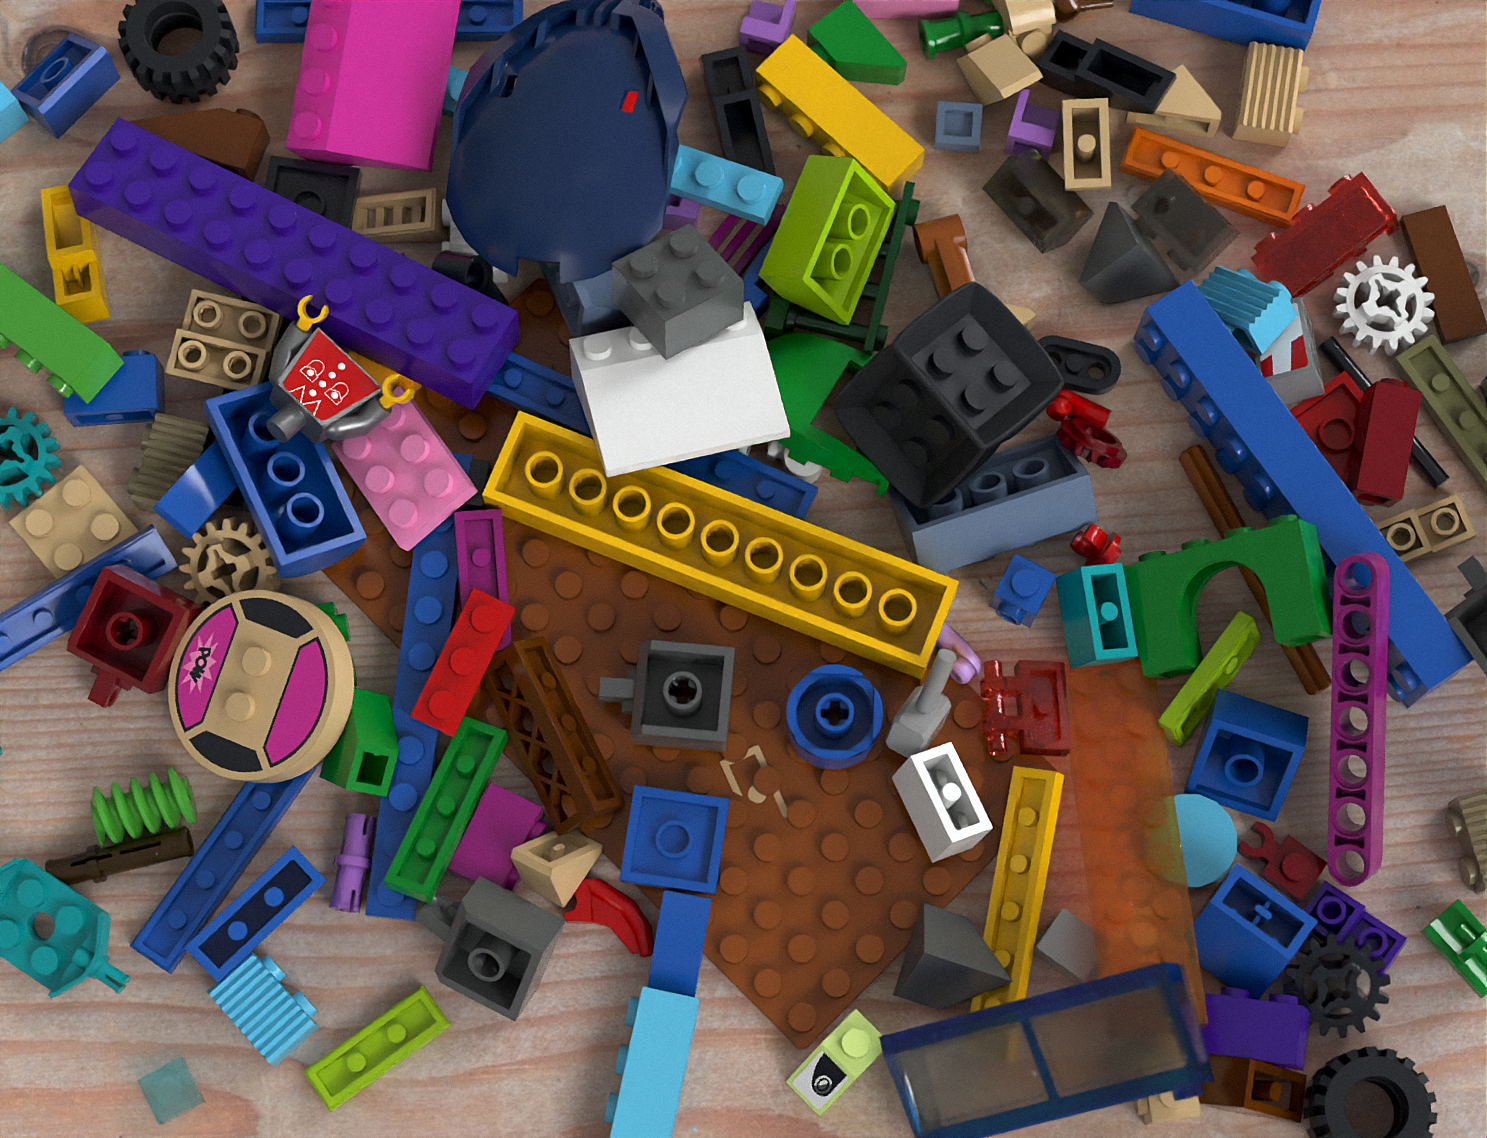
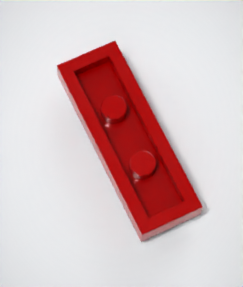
(462, 662)

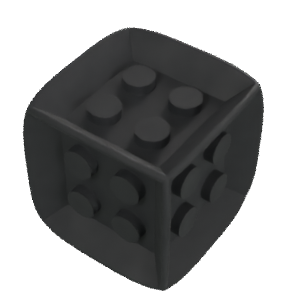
(947, 393)

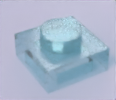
(171, 1091)

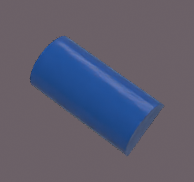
(285, 485)

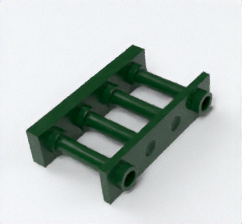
(786, 315)

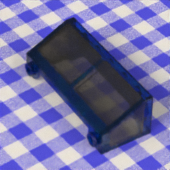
(1052, 1055)

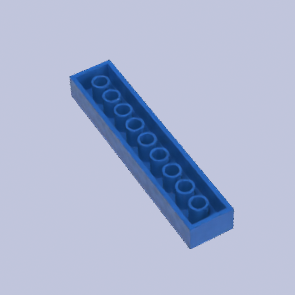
(1290, 476)

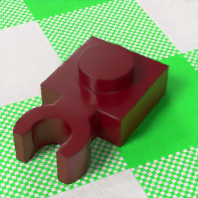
(1288, 865)

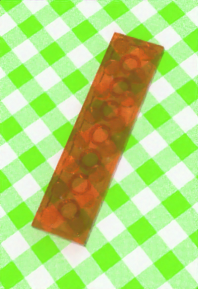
(1129, 824)

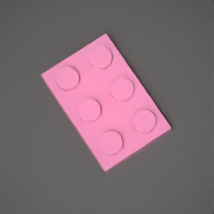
(406, 473)

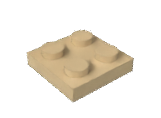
(72, 523)

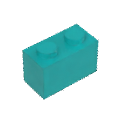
(1096, 615)

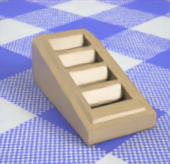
(424, 226)

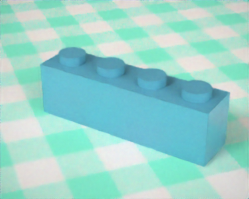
(652, 1064)

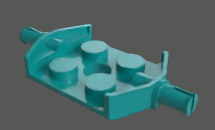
(79, 936)

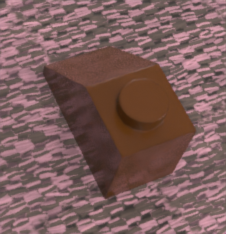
(1254, 1089)

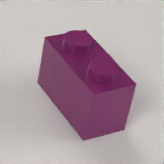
(495, 829)

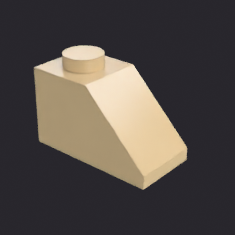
(996, 68)
(1086, 144)

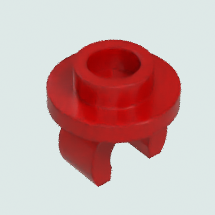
(1096, 546)

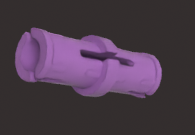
(353, 862)

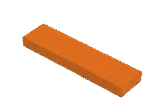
(1215, 177)

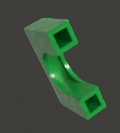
(1167, 589)

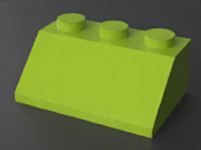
(828, 237)

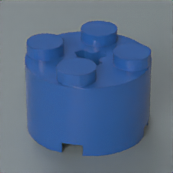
(856, 703)

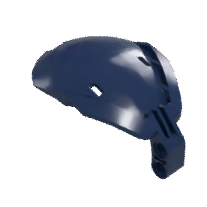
(554, 159)

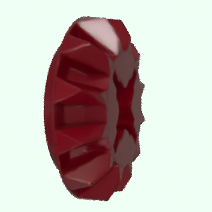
(1092, 443)

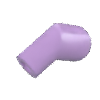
(967, 663)

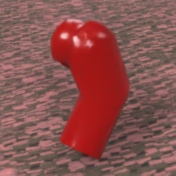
(1073, 405)

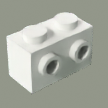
(941, 802)

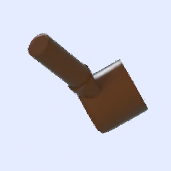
(1068, 9)

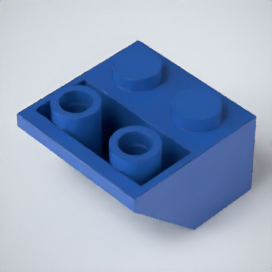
(1248, 932)

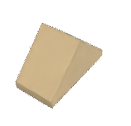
(1183, 109)
(555, 864)

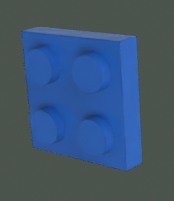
(674, 840)

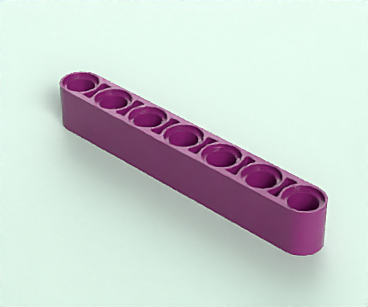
(1344, 737)

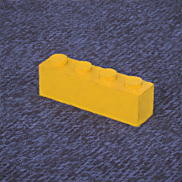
(836, 115)

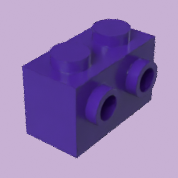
(1257, 1029)

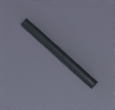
(1419, 454)

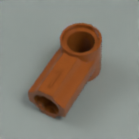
(943, 248)

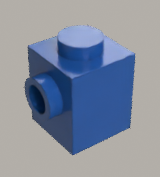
(1022, 591)

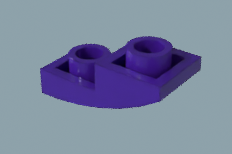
(1344, 914)

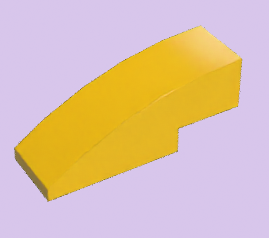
(74, 257)

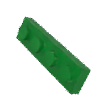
(446, 810)

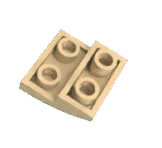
(224, 341)

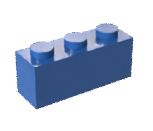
(255, 913)

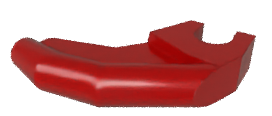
(609, 907)

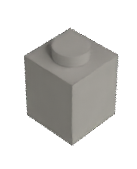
(1069, 948)

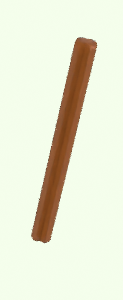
(1227, 517)

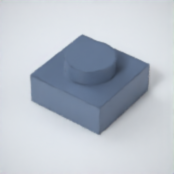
(958, 126)

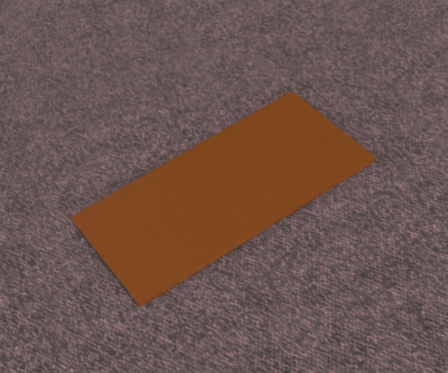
(800, 901)

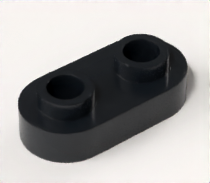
(1077, 358)

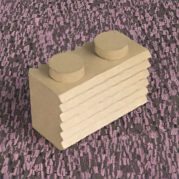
(1269, 94)

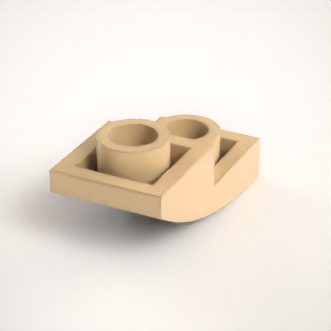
(1428, 529)

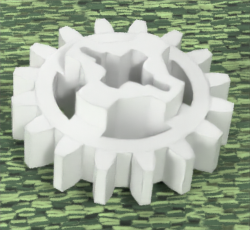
(1383, 325)

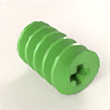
(142, 807)

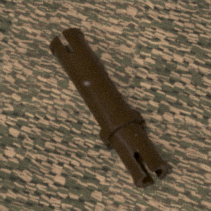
(110, 860)

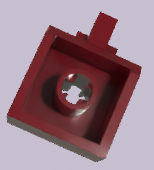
(105, 635)

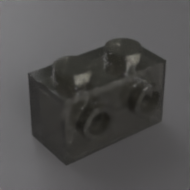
(1037, 200)
(1183, 221)

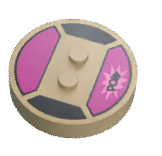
(260, 686)

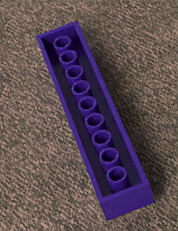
(285, 252)

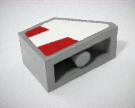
(1293, 360)

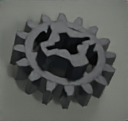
(1353, 998)

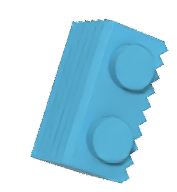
(1248, 307)
(265, 1008)

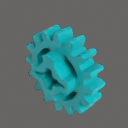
(19, 441)

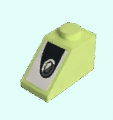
(837, 1062)

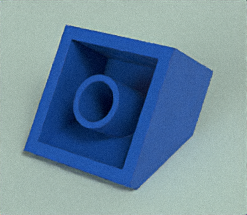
(1247, 754)

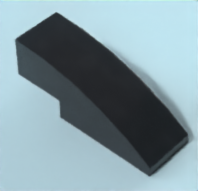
(1104, 72)
(736, 109)

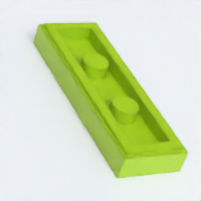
(1213, 672)
(377, 1048)

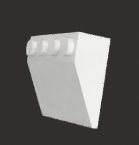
(680, 407)

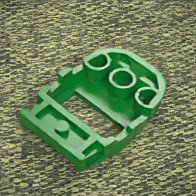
(806, 375)

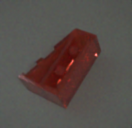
(1325, 235)

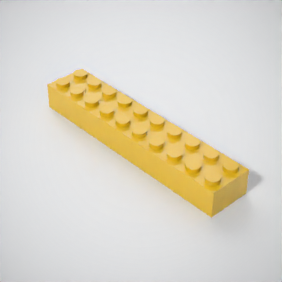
(722, 546)

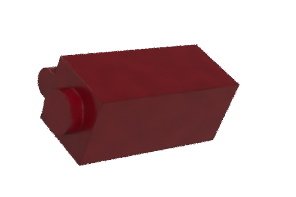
(1383, 443)

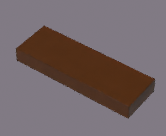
(1440, 259)

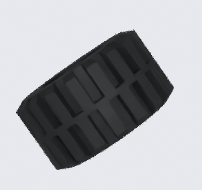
(186, 73)
(1382, 1068)

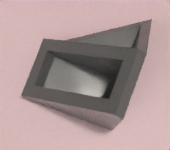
(1124, 261)
(947, 961)

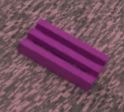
(756, 246)

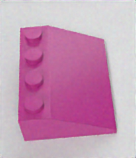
(373, 82)

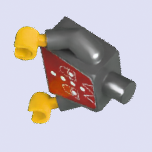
(323, 387)

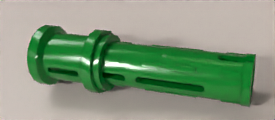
(958, 31)

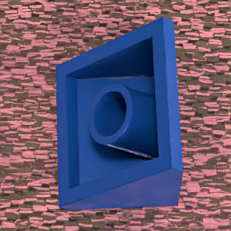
(66, 83)

